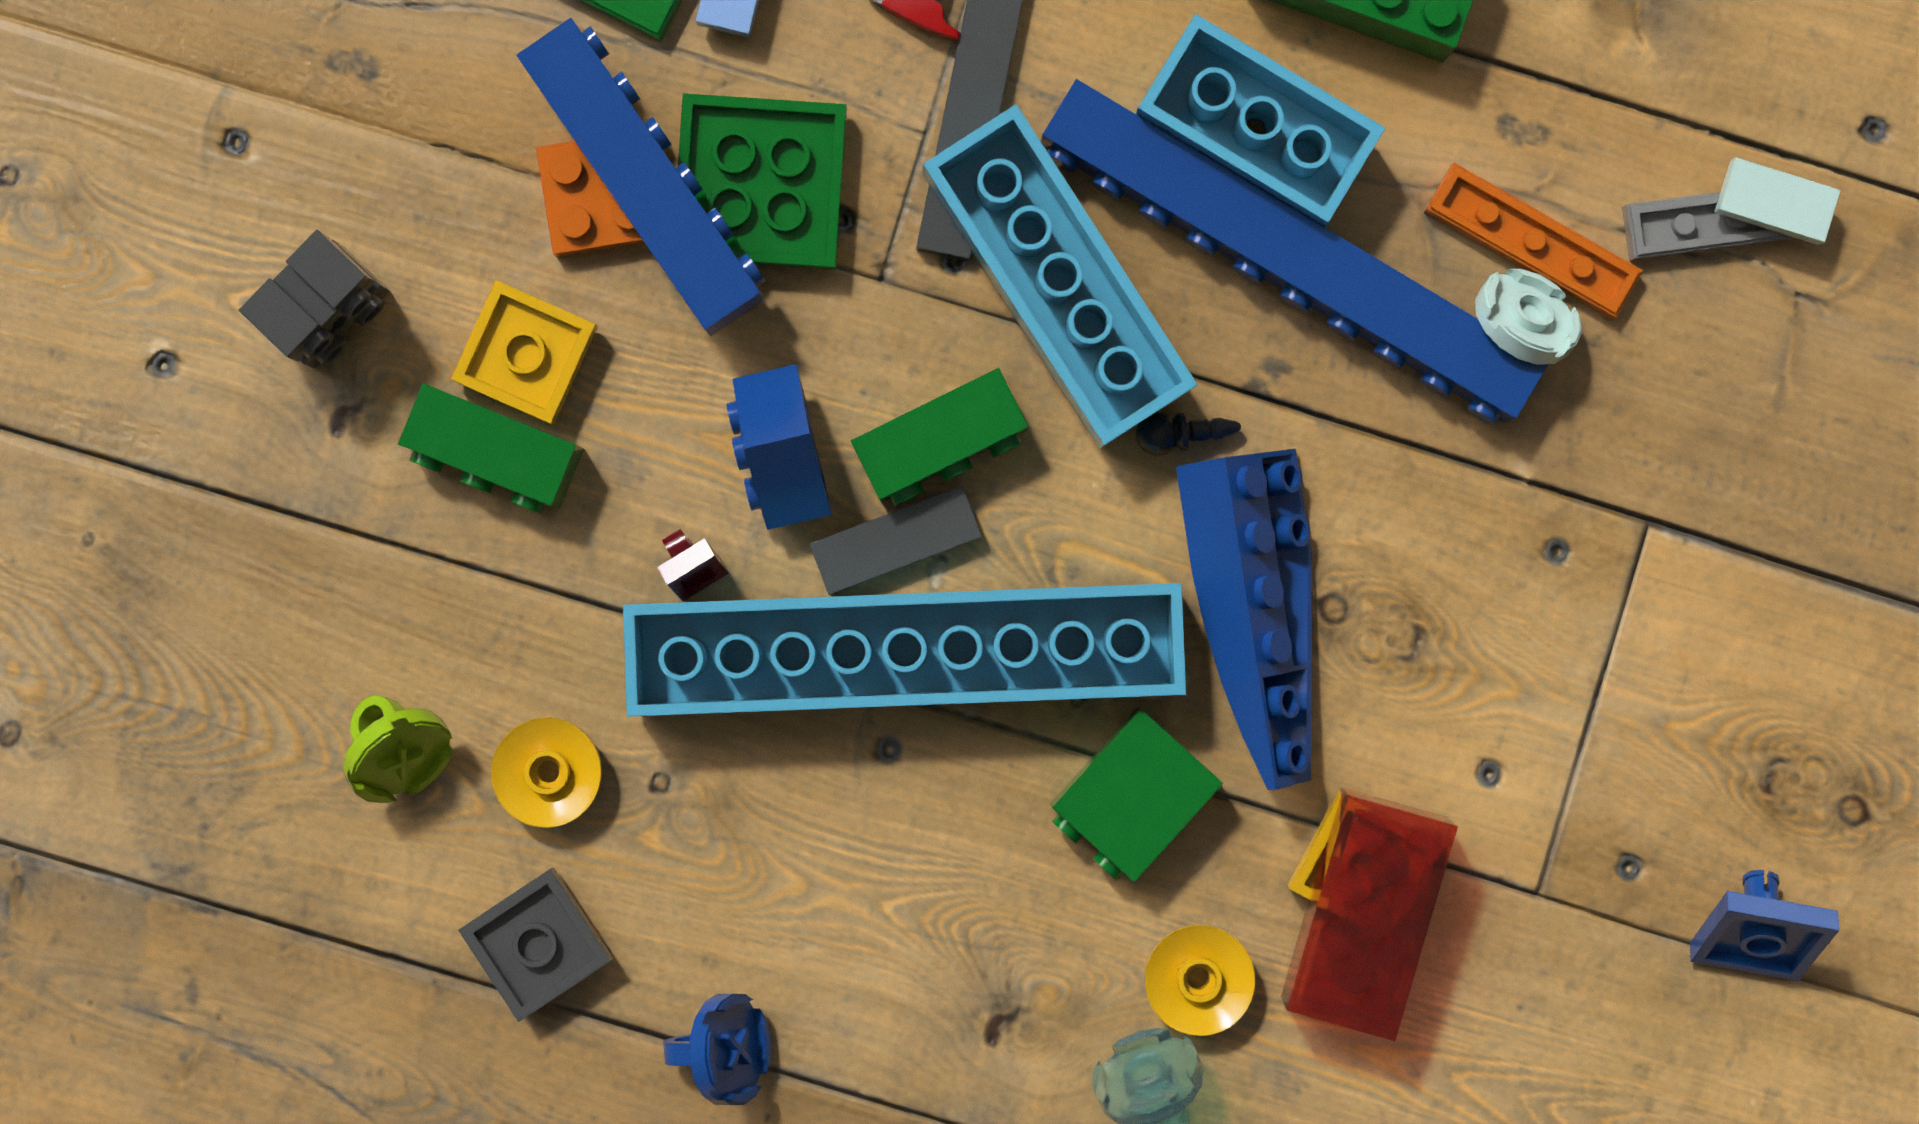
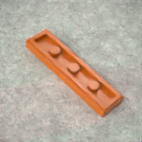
(1533, 241)

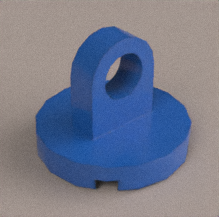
(724, 1049)

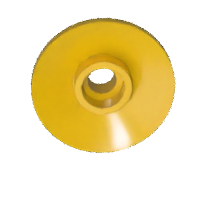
(518, 776)
(1217, 1002)

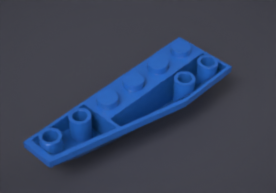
(1256, 599)

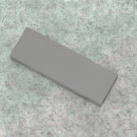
(1687, 227)

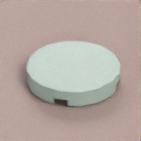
(1528, 316)

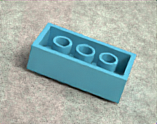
(1310, 137)

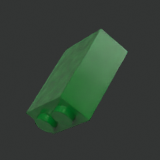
(1134, 796)

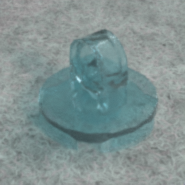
(1149, 1079)

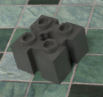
(315, 301)

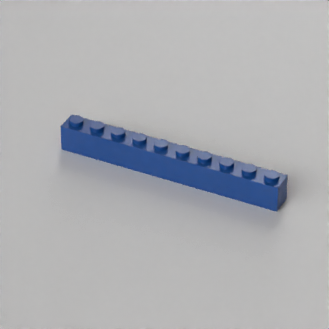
(1288, 251)

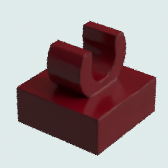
(691, 565)

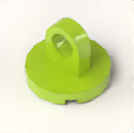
(396, 751)

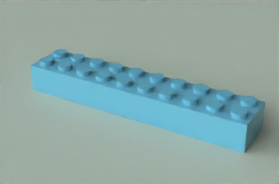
(904, 649)

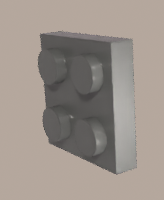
(535, 944)

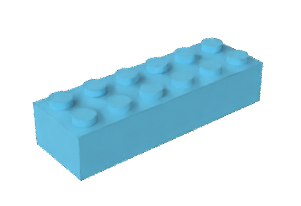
(1058, 276)

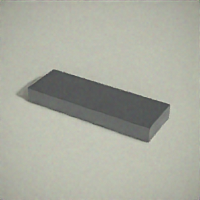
(895, 540)

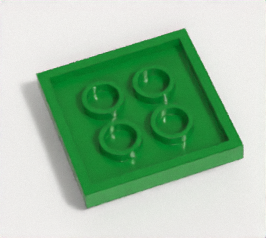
(769, 174)

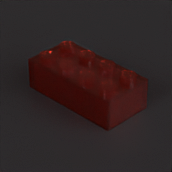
(1368, 914)

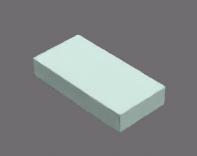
(1777, 201)

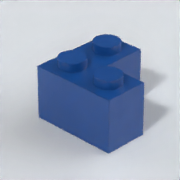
(777, 447)

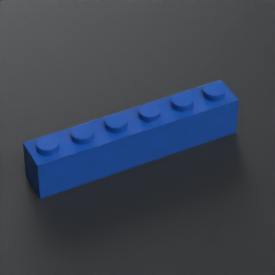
(640, 175)

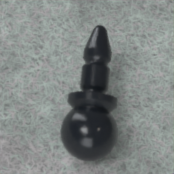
(1162, 433)

